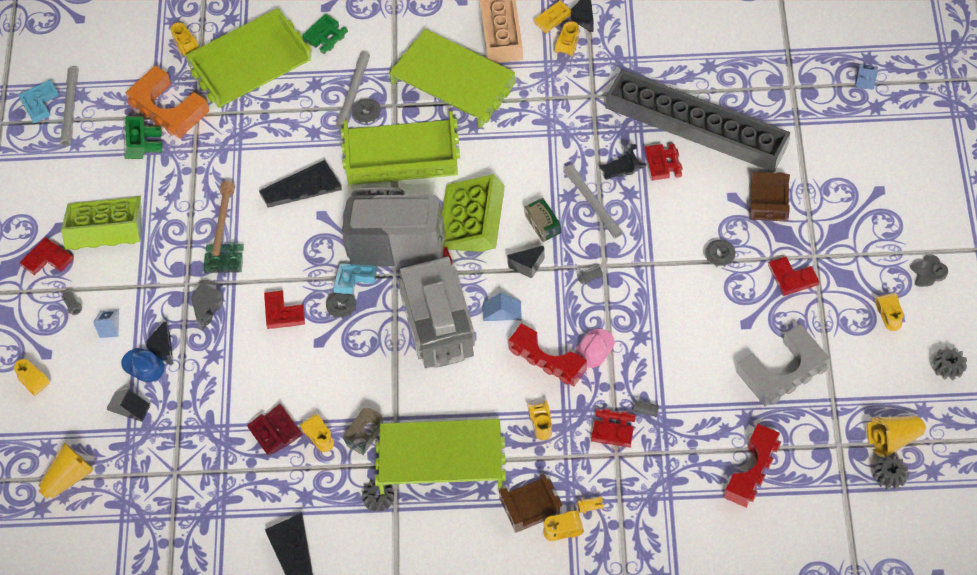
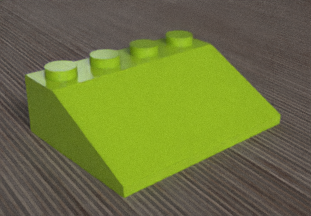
(473, 213)
(102, 223)

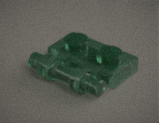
(224, 262)

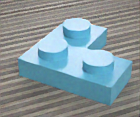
(34, 100)
(350, 274)

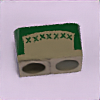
(542, 219)
(351, 434)

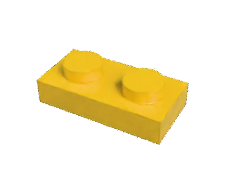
(552, 16)

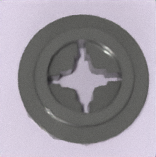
(368, 105)
(724, 247)
(332, 305)
(384, 501)

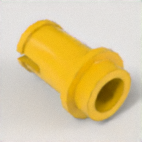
(590, 504)

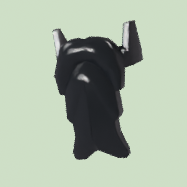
(624, 165)

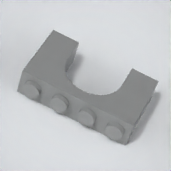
(770, 386)

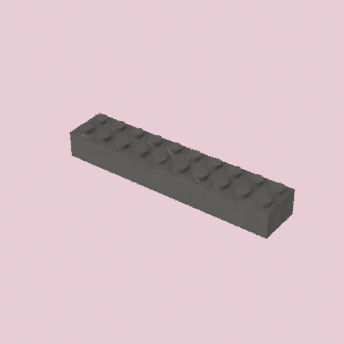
(698, 120)

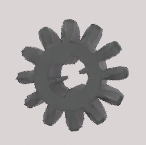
(950, 363)
(885, 468)

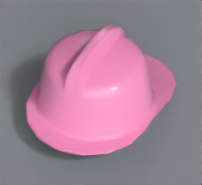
(595, 347)

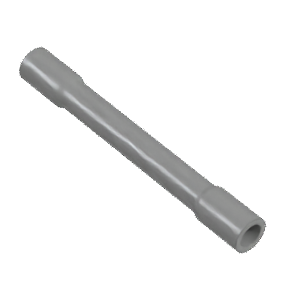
(353, 89)
(66, 131)
(609, 223)

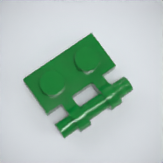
(318, 33)

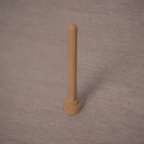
(227, 190)

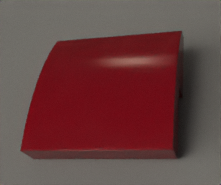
(275, 430)

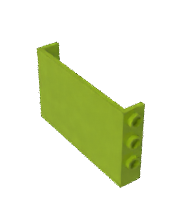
(248, 57)
(454, 75)
(400, 151)
(440, 452)

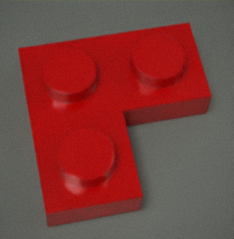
(46, 253)
(789, 280)
(280, 316)

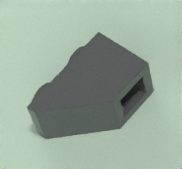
(205, 304)

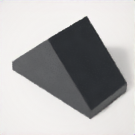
(583, 14)
(526, 261)
(160, 343)
(129, 405)

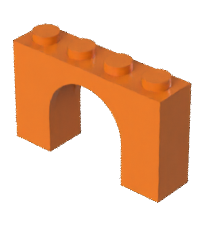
(175, 120)

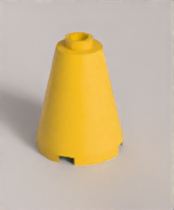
(893, 433)
(63, 472)

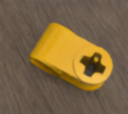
(183, 39)
(568, 39)
(890, 311)
(30, 376)
(541, 417)
(317, 431)
(564, 525)

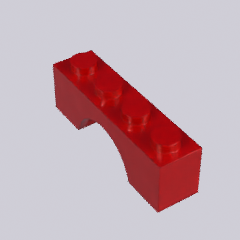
(566, 367)
(743, 486)

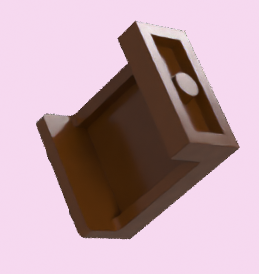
(770, 196)
(530, 503)

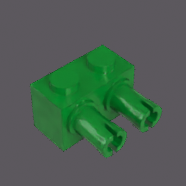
(133, 135)

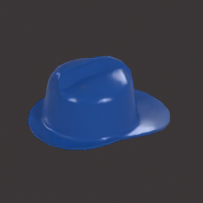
(143, 365)

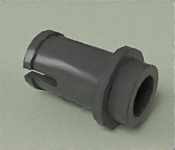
(590, 274)
(73, 305)
(645, 408)

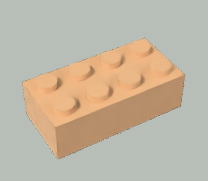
(501, 30)

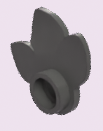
(927, 270)

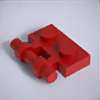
(658, 164)
(613, 433)

